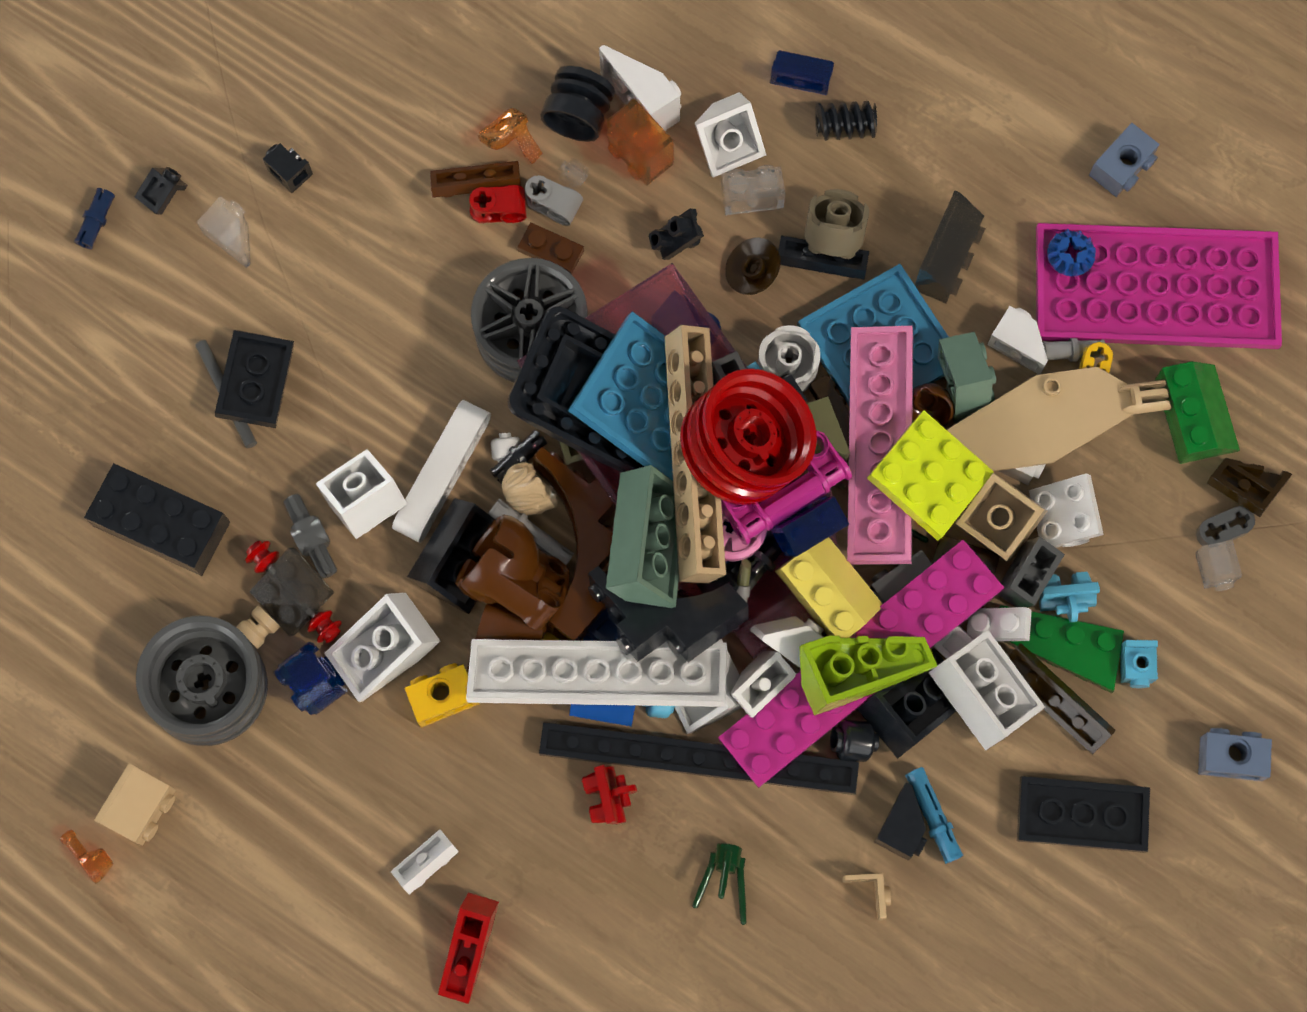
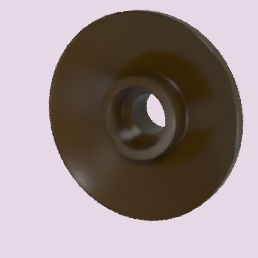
(746, 259)

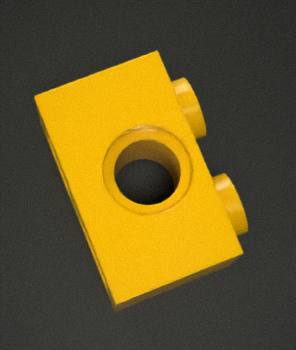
(429, 710)

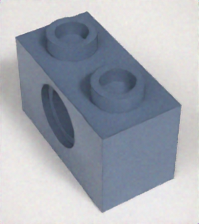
(1131, 145)
(1216, 761)

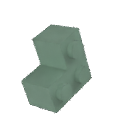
(966, 374)

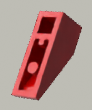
(468, 947)

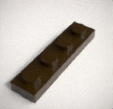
(1062, 701)

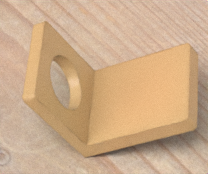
(882, 892)

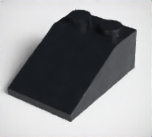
(907, 711)

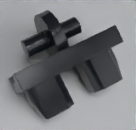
(677, 235)
(760, 561)

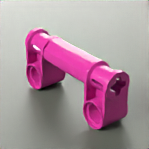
(792, 497)

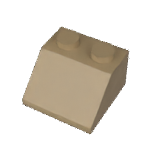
(136, 805)

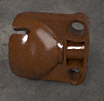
(515, 573)

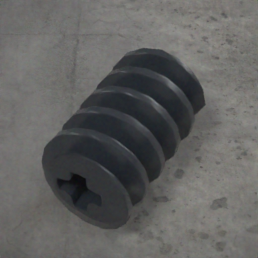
(846, 120)

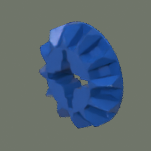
(1064, 262)

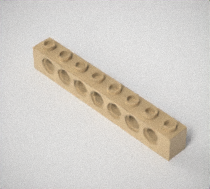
(696, 510)

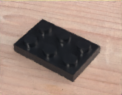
(254, 379)

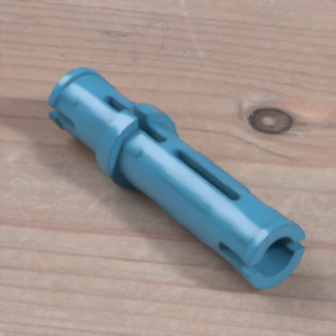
(939, 826)

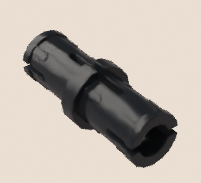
(519, 454)

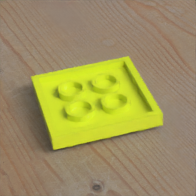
(930, 475)

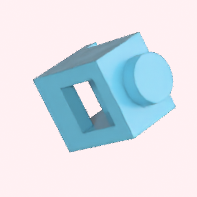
(1129, 670)

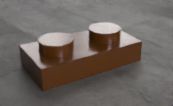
(547, 245)

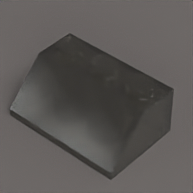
(950, 249)

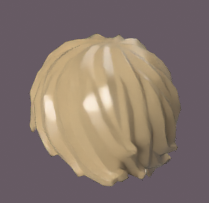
(527, 491)

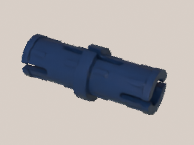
(94, 218)

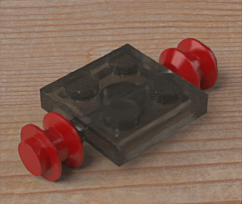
(292, 592)

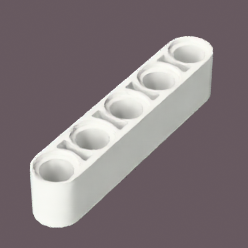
(441, 471)

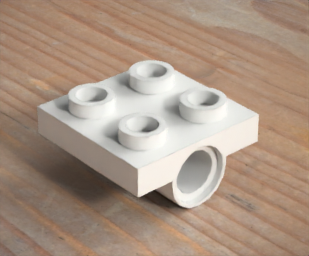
(1071, 511)

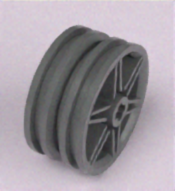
(496, 297)
(183, 642)

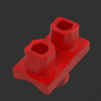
(613, 794)

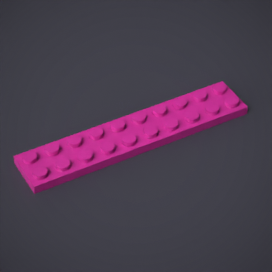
(924, 608)

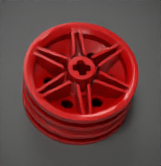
(733, 445)

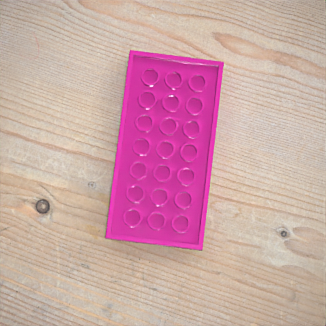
(1164, 287)

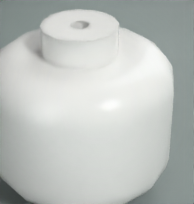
(501, 446)

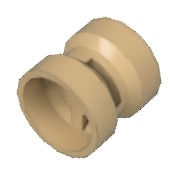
(258, 626)

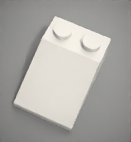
(644, 84)
(382, 645)

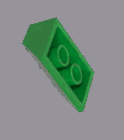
(1198, 412)

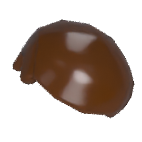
(934, 400)

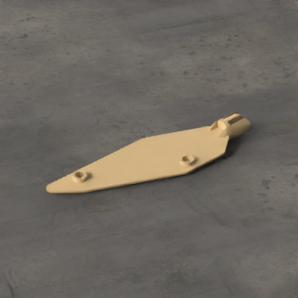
(1054, 416)

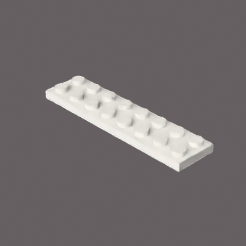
(592, 674)

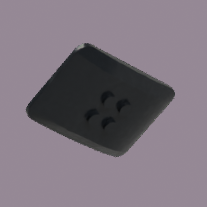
(553, 376)

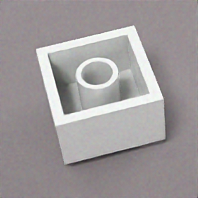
(361, 493)

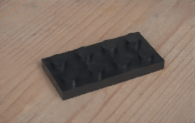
(1083, 814)

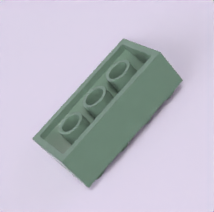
(644, 540)

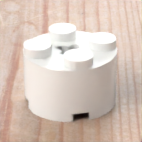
(790, 343)

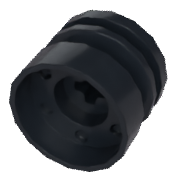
(577, 103)

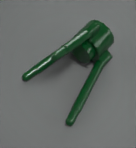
(727, 859)

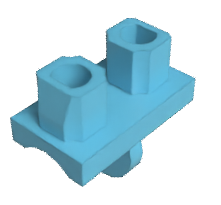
(1070, 598)

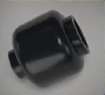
(854, 740)

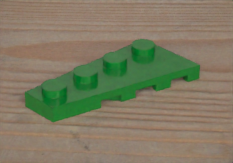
(1078, 647)

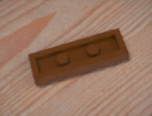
(466, 179)

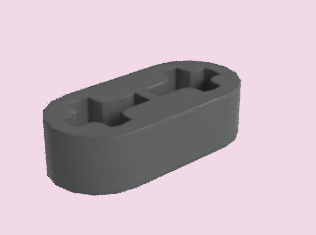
(1222, 520)

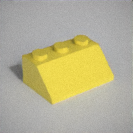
(830, 589)

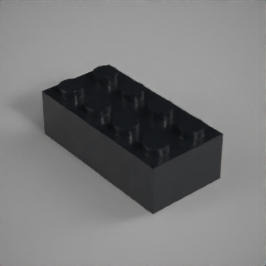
(157, 519)

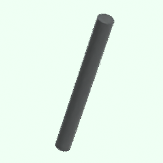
(217, 375)

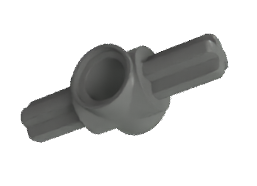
(310, 536)

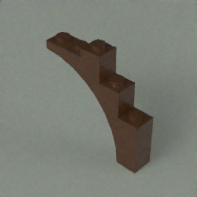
(587, 509)

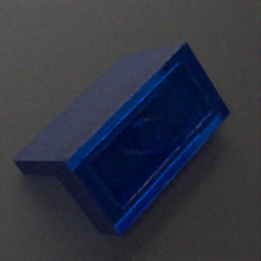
(802, 72)

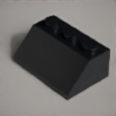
(448, 550)

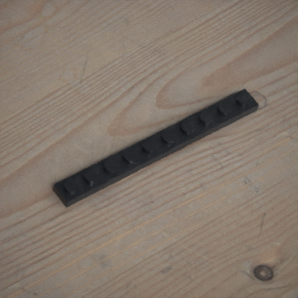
(689, 758)

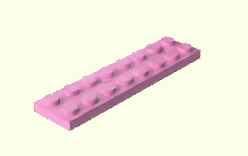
(878, 417)

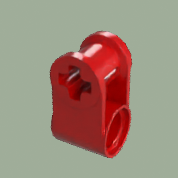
(501, 203)

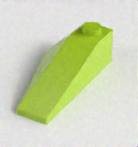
(850, 668)

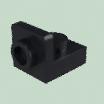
(160, 188)

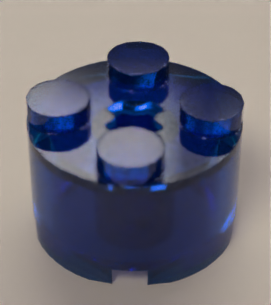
(311, 679)

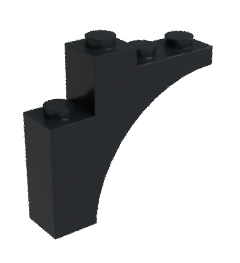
(687, 628)

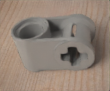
(555, 202)

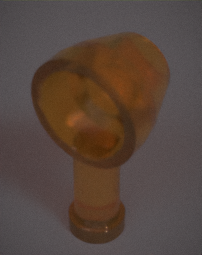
(95, 863)

